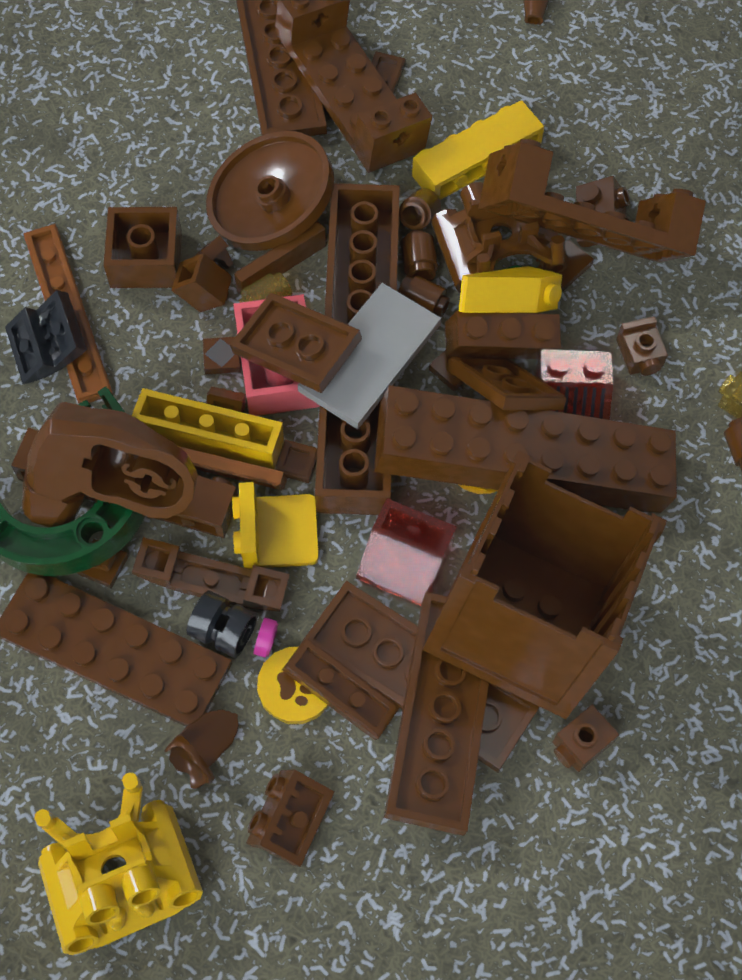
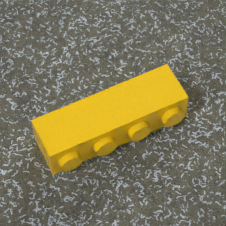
(465, 155)
(211, 428)

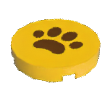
(283, 695)

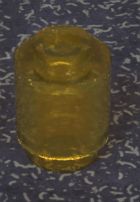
(261, 288)

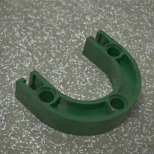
(67, 547)

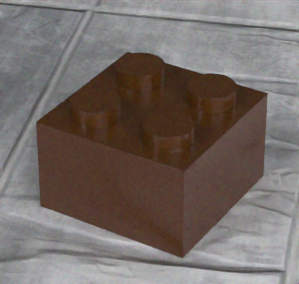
(142, 247)

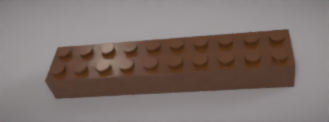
(359, 260)

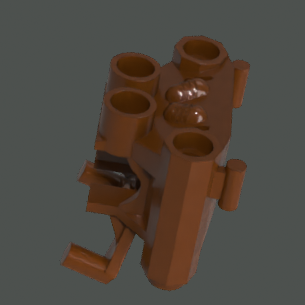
(473, 249)

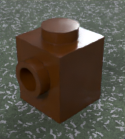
(202, 283)
(584, 739)

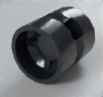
(210, 617)

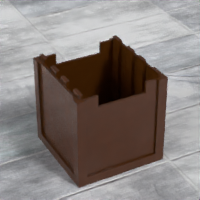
(544, 590)

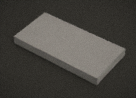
(392, 336)

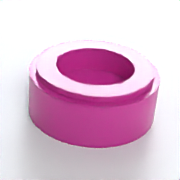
(266, 637)

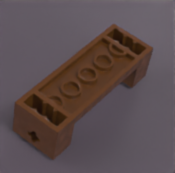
(350, 84)
(516, 187)

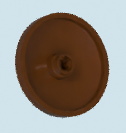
(270, 190)

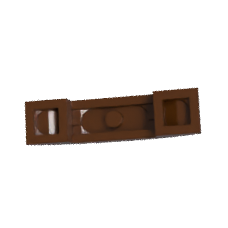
(194, 575)

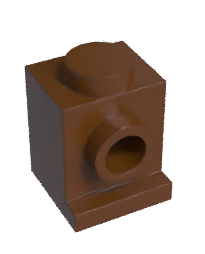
(632, 342)

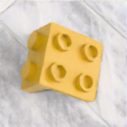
(275, 529)

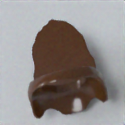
(202, 745)

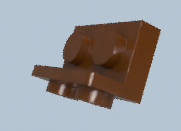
(289, 816)

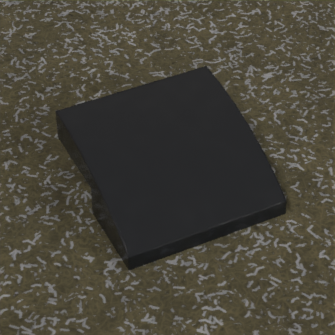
(45, 338)

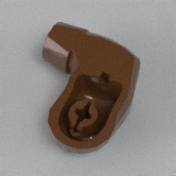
(106, 458)

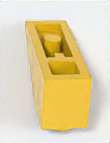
(510, 291)

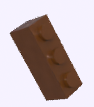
(501, 335)

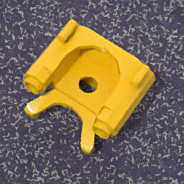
(99, 907)

